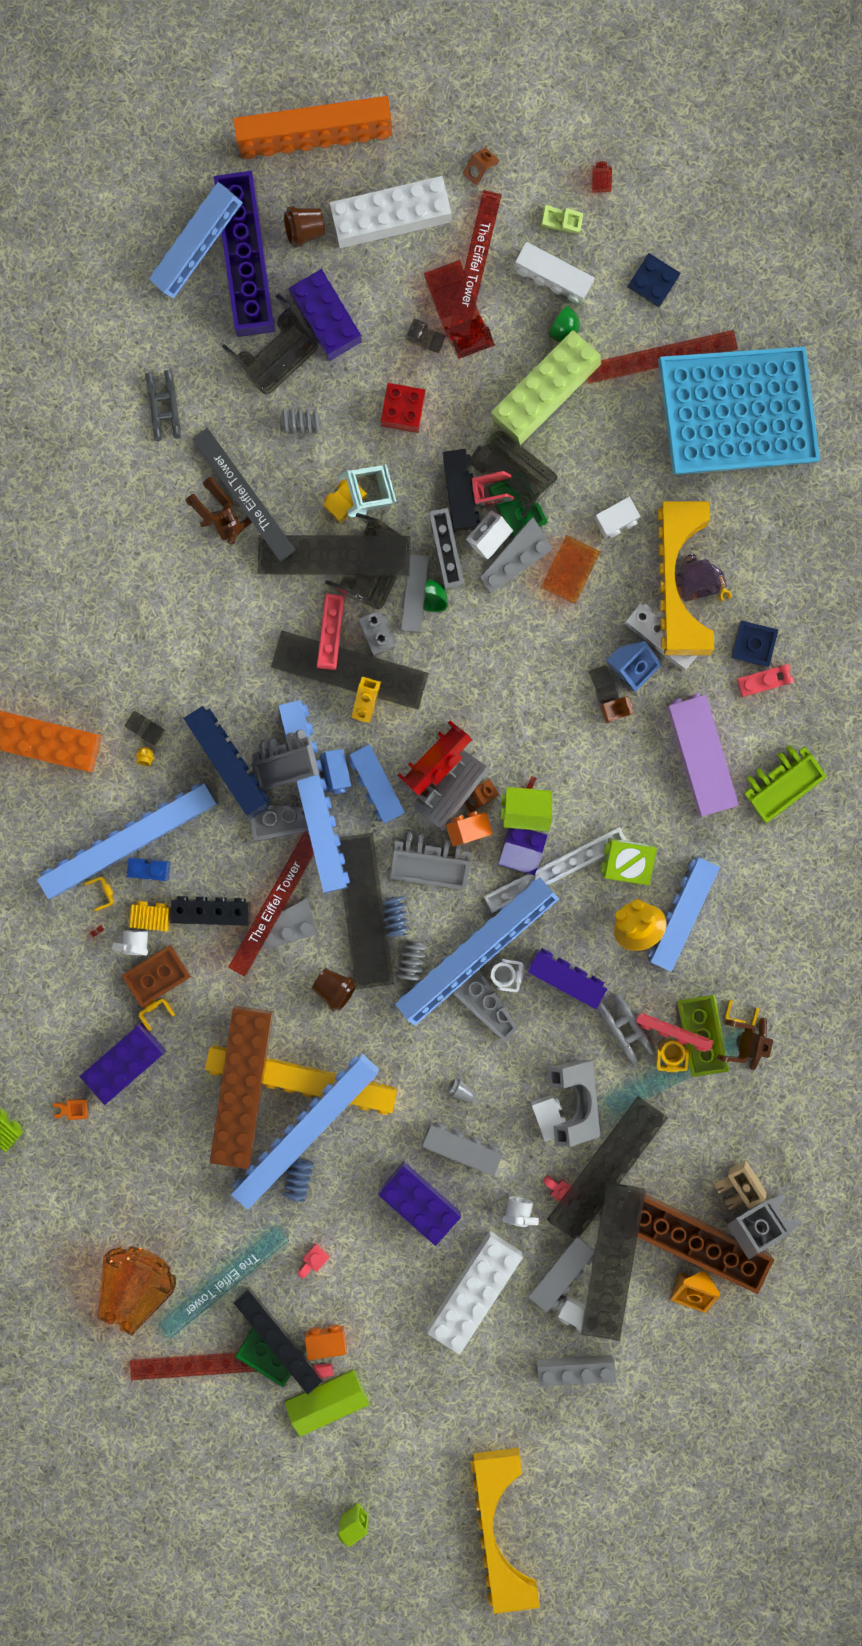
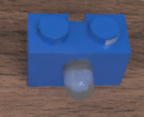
(148, 872)

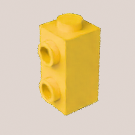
(365, 699)

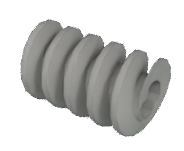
(300, 421)
(412, 960)

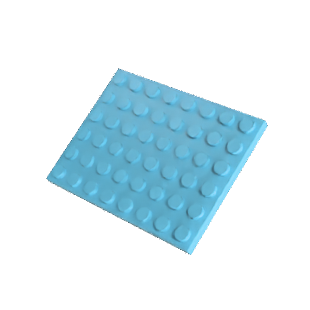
(738, 410)

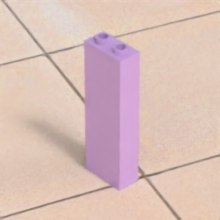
(702, 754)

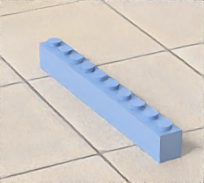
(317, 807)
(127, 841)
(476, 951)
(304, 1131)

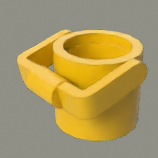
(672, 1054)

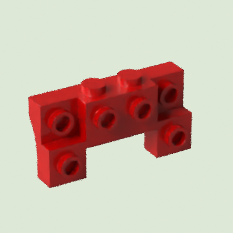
(437, 760)

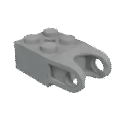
(762, 1227)

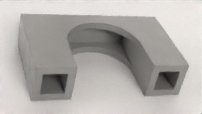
(585, 1122)

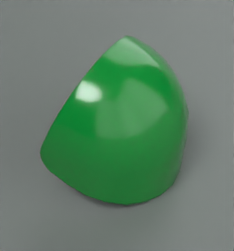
(564, 324)
(435, 597)

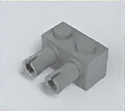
(376, 632)

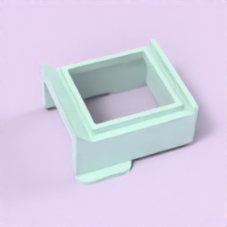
(385, 487)

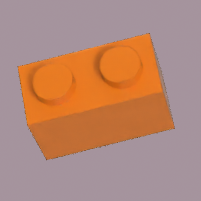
(469, 829)
(325, 1342)

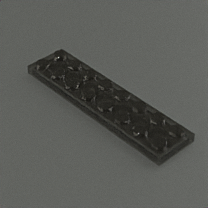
(339, 556)
(398, 682)
(364, 913)
(607, 1165)
(613, 1261)

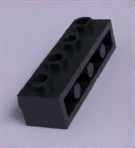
(460, 491)
(210, 911)

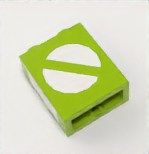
(628, 861)

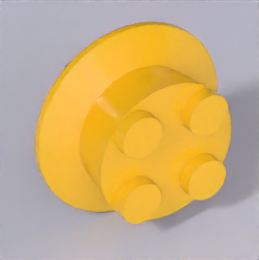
(639, 925)

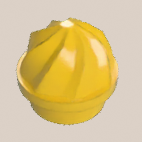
(144, 756)

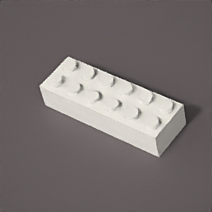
(391, 212)
(474, 1292)

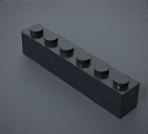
(278, 1340)

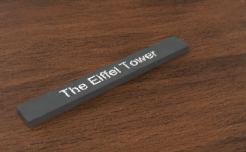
(244, 494)

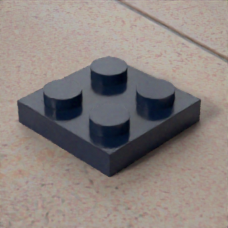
(654, 280)
(754, 644)

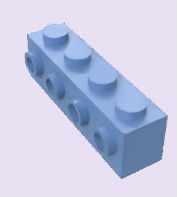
(376, 783)

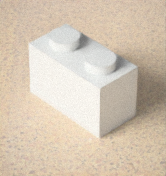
(617, 517)
(489, 534)
(547, 1115)

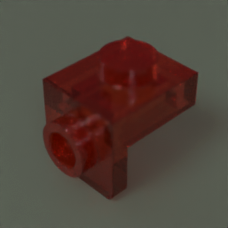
(601, 177)

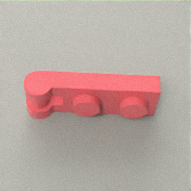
(764, 680)

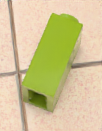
(526, 809)

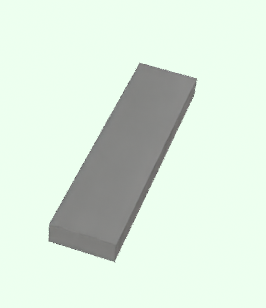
(415, 594)

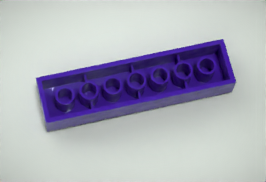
(246, 259)

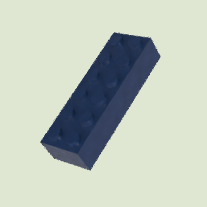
(225, 760)

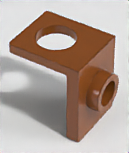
(482, 161)
(482, 794)

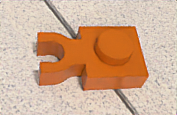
(74, 1109)

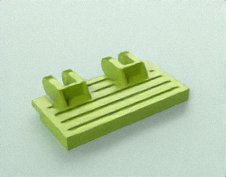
(786, 784)

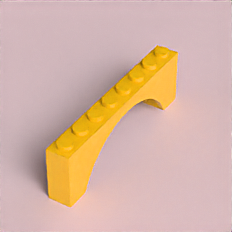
(681, 630)
(508, 1586)

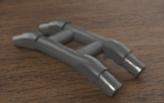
(169, 395)

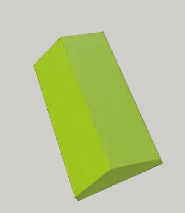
(702, 1018)
(326, 1403)

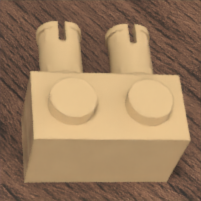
(746, 1183)

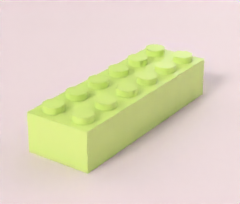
(546, 387)

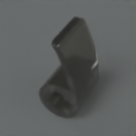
(422, 336)
(604, 684)
(144, 728)

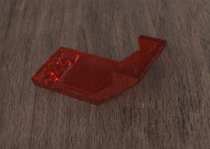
(444, 290)

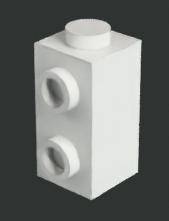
(571, 1312)

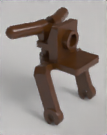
(224, 520)
(750, 1044)

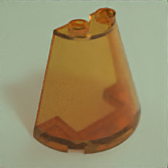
(133, 1287)

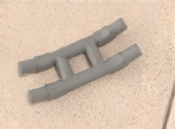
(625, 1041)

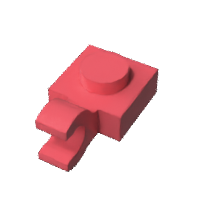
(558, 1188)
(314, 1260)

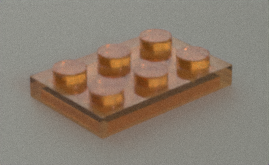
(570, 569)

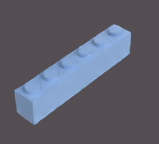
(195, 240)
(684, 913)

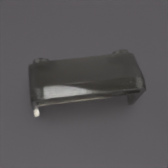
(281, 355)
(528, 474)
(368, 589)

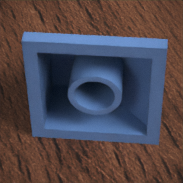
(634, 664)

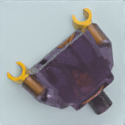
(700, 580)

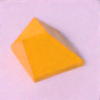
(695, 1291)

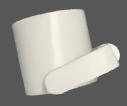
(133, 943)
(503, 975)
(519, 1212)

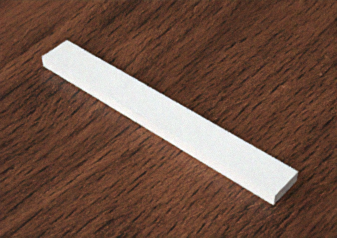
(553, 870)

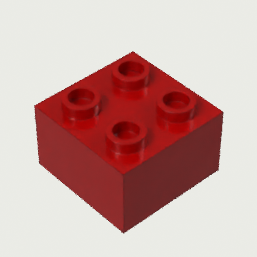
(403, 407)

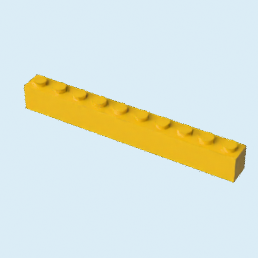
(308, 1081)

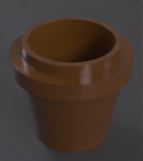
(303, 225)
(334, 989)

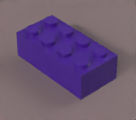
(325, 314)
(569, 980)
(122, 1063)
(419, 1203)

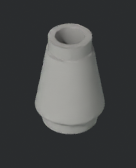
(461, 1091)

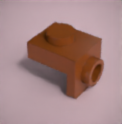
(616, 709)

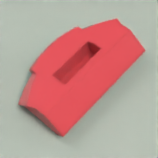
(324, 1369)

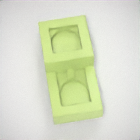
(561, 220)

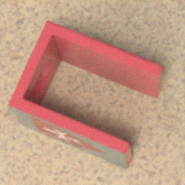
(478, 482)

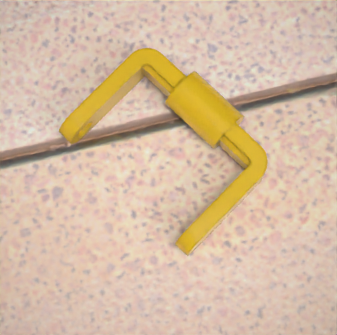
(107, 890)
(151, 1006)
(728, 1011)

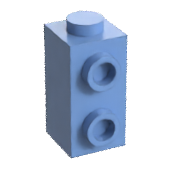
(335, 771)

